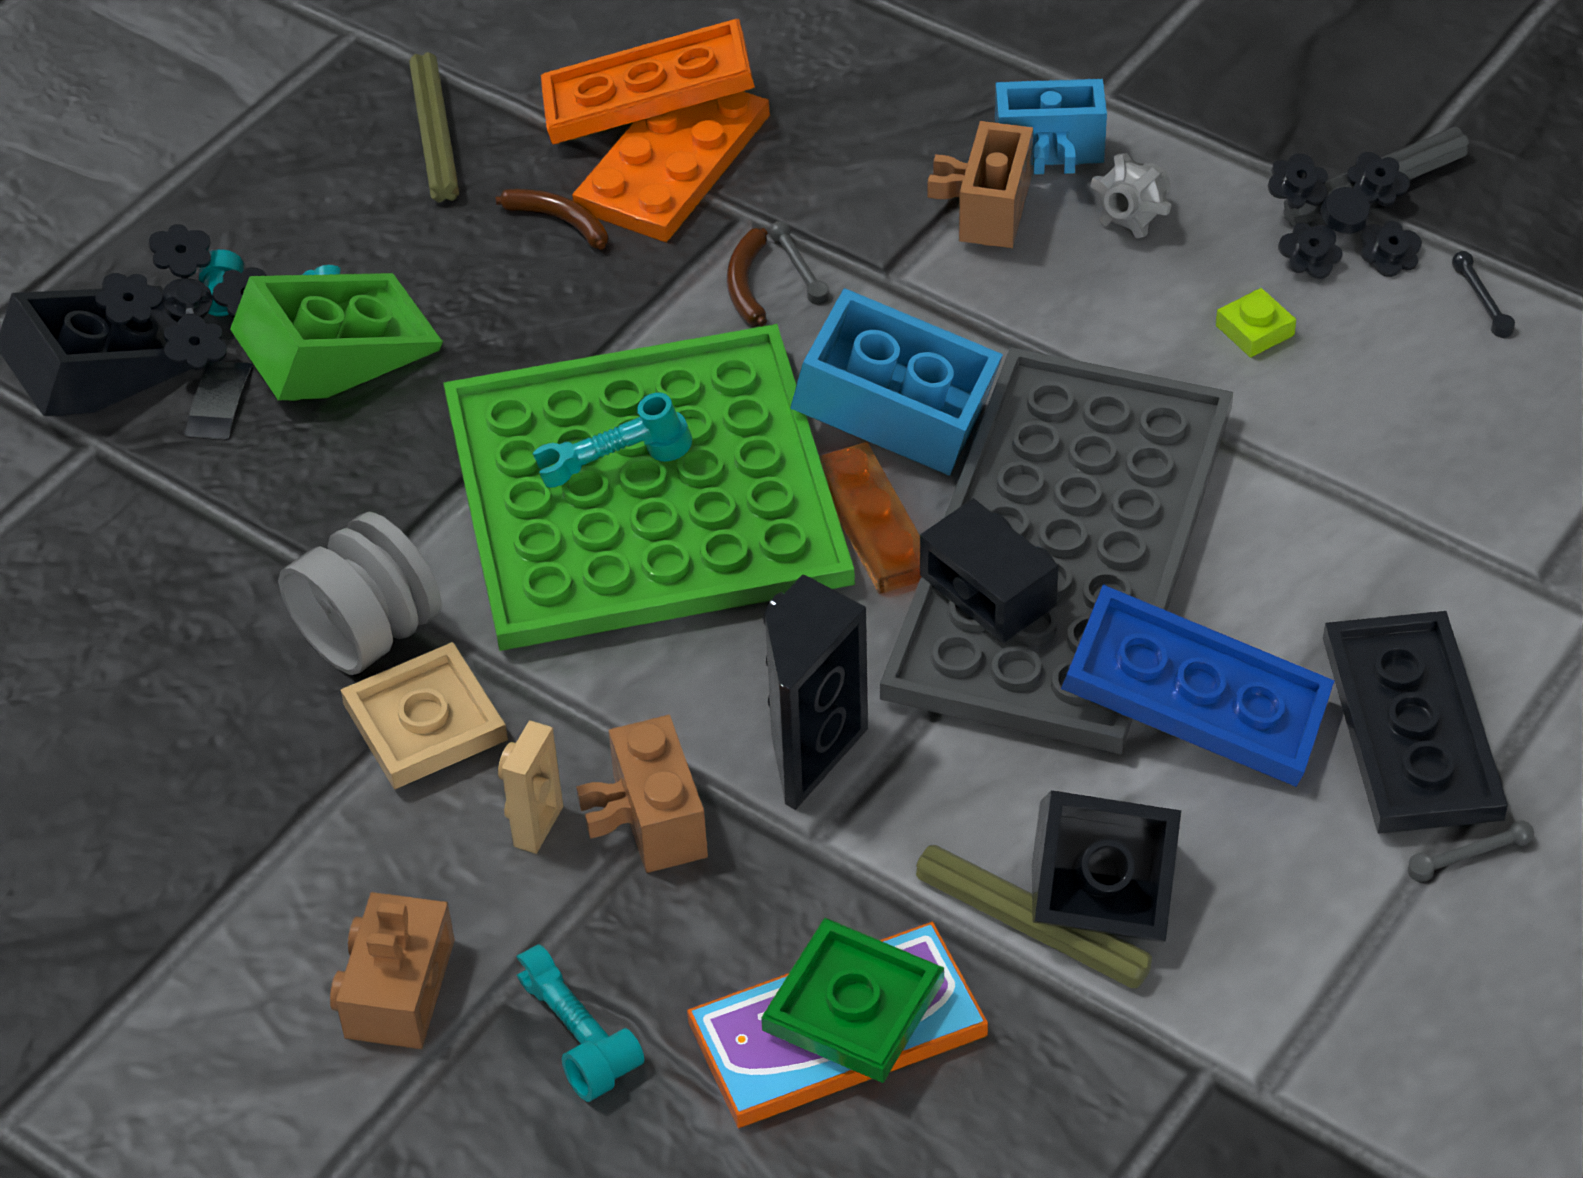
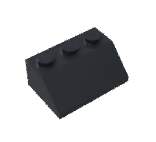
(814, 682)

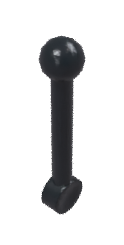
(1502, 324)

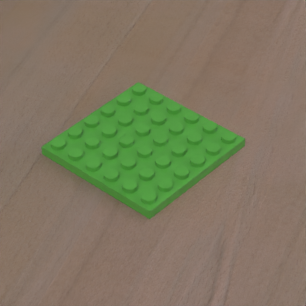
(637, 533)

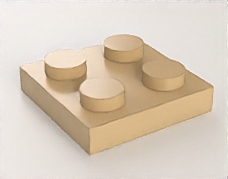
(424, 715)

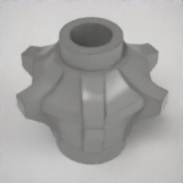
(1133, 194)

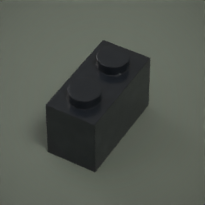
(989, 570)

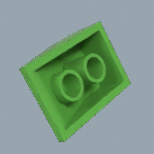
(329, 331)

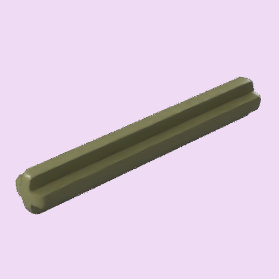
(434, 127)
(1014, 907)

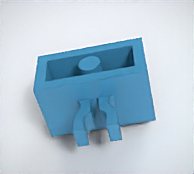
(1065, 119)

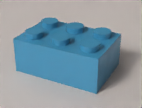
(896, 381)

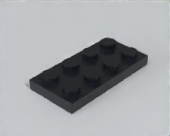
(1414, 722)

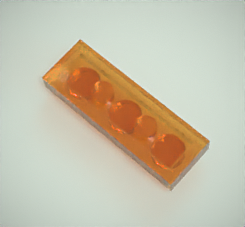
(873, 517)

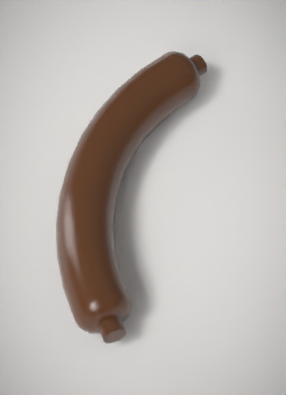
(559, 207)
(738, 275)

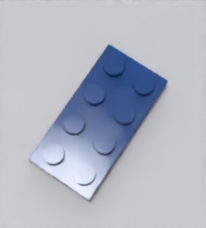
(1199, 685)

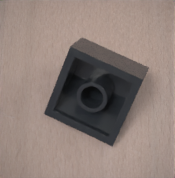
(1104, 865)

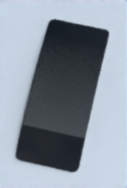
(217, 400)

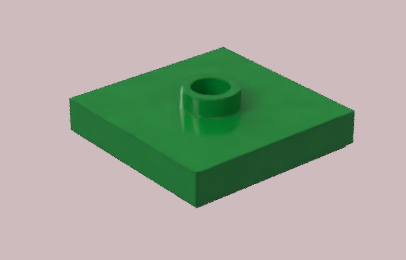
(853, 999)

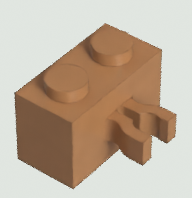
(989, 185)
(650, 794)
(393, 970)

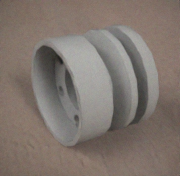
(360, 592)

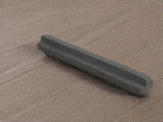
(1413, 162)

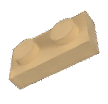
(531, 786)

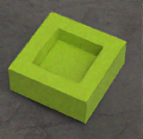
(1255, 322)

